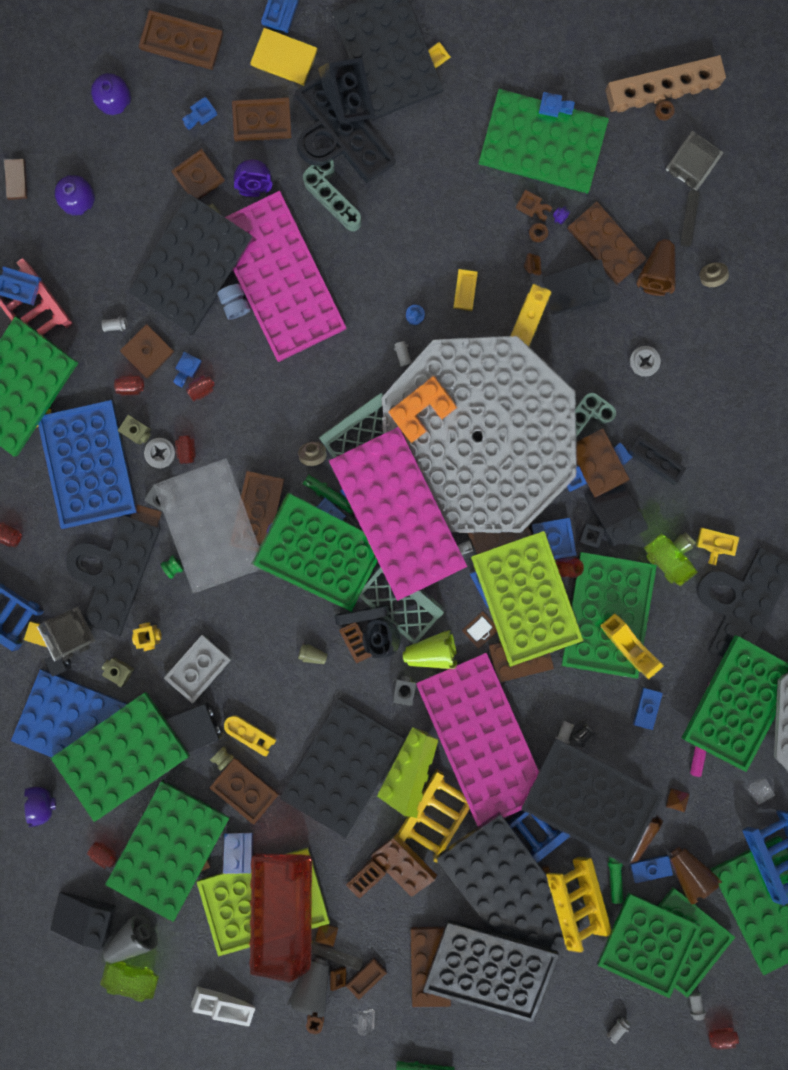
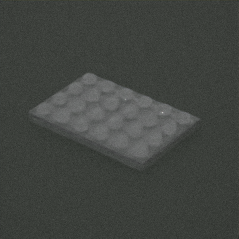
(209, 525)

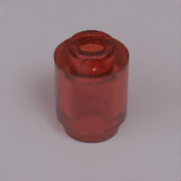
(129, 385)
(200, 388)
(185, 450)
(9, 536)
(569, 567)
(102, 855)
(723, 1038)

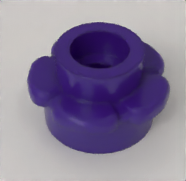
(561, 215)

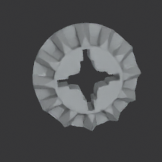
(654, 361)
(151, 451)

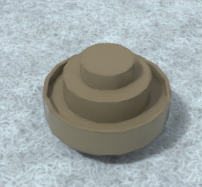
(714, 274)
(312, 453)

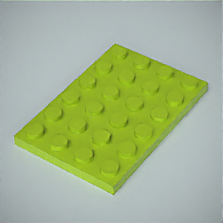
(526, 598)
(229, 910)

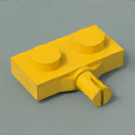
(717, 543)

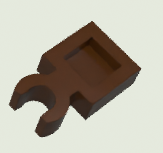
(531, 204)

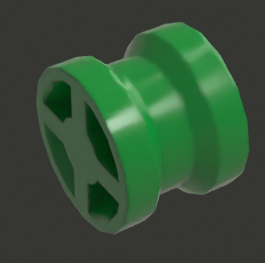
(172, 567)

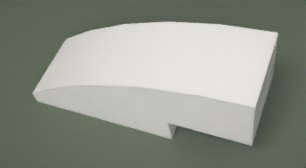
(222, 1007)

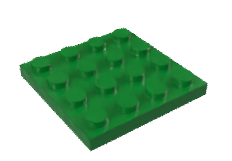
(649, 945)
(708, 946)

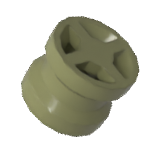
(221, 758)

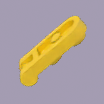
(248, 734)

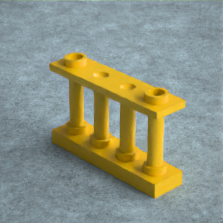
(531, 314)
(407, 829)
(592, 898)

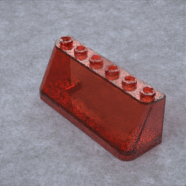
(280, 916)

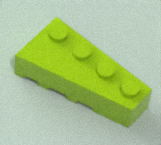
(409, 772)

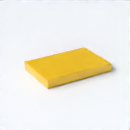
(284, 56)

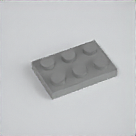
(197, 668)

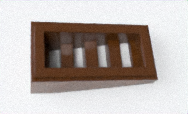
(343, 631)
(371, 863)

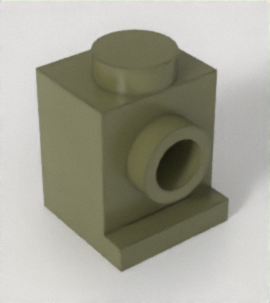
(123, 669)

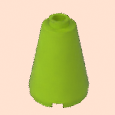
(432, 652)

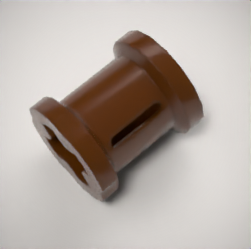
(312, 1026)

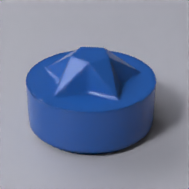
(415, 314)

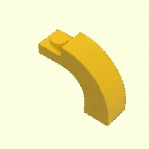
(630, 646)

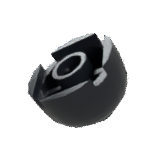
(381, 638)

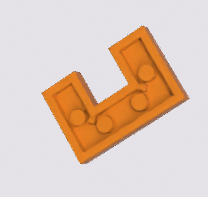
(428, 394)

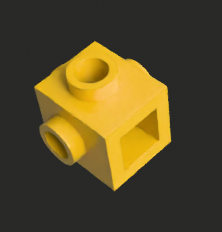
(139, 636)

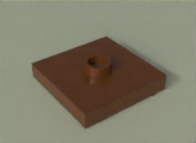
(198, 175)
(146, 351)

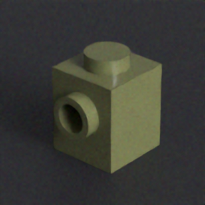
(135, 430)

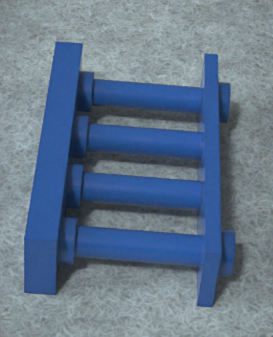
(10, 640)
(539, 849)
(764, 857)

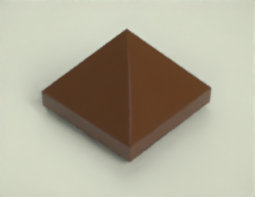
(533, 264)
(677, 800)
(326, 935)
(337, 978)

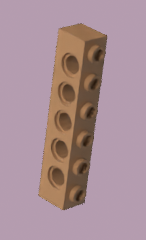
(711, 68)

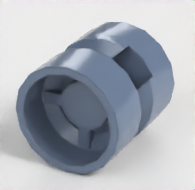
(233, 300)

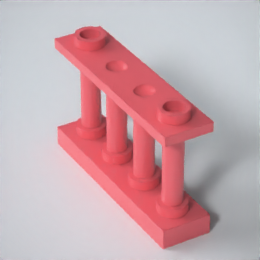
(48, 302)

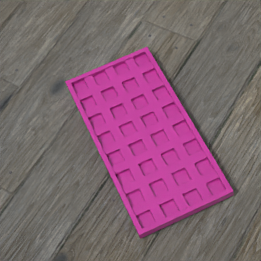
(283, 280)
(398, 513)
(480, 737)

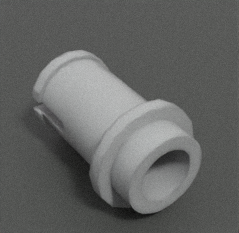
(115, 324)
(403, 354)
(465, 547)
(565, 732)
(697, 1006)
(618, 1030)

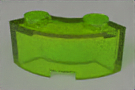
(670, 560)
(129, 981)

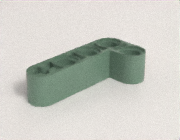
(334, 198)
(595, 412)

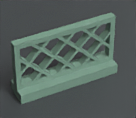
(349, 423)
(421, 597)

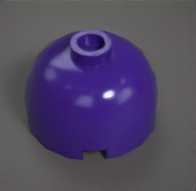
(110, 94)
(252, 178)
(74, 194)
(38, 806)

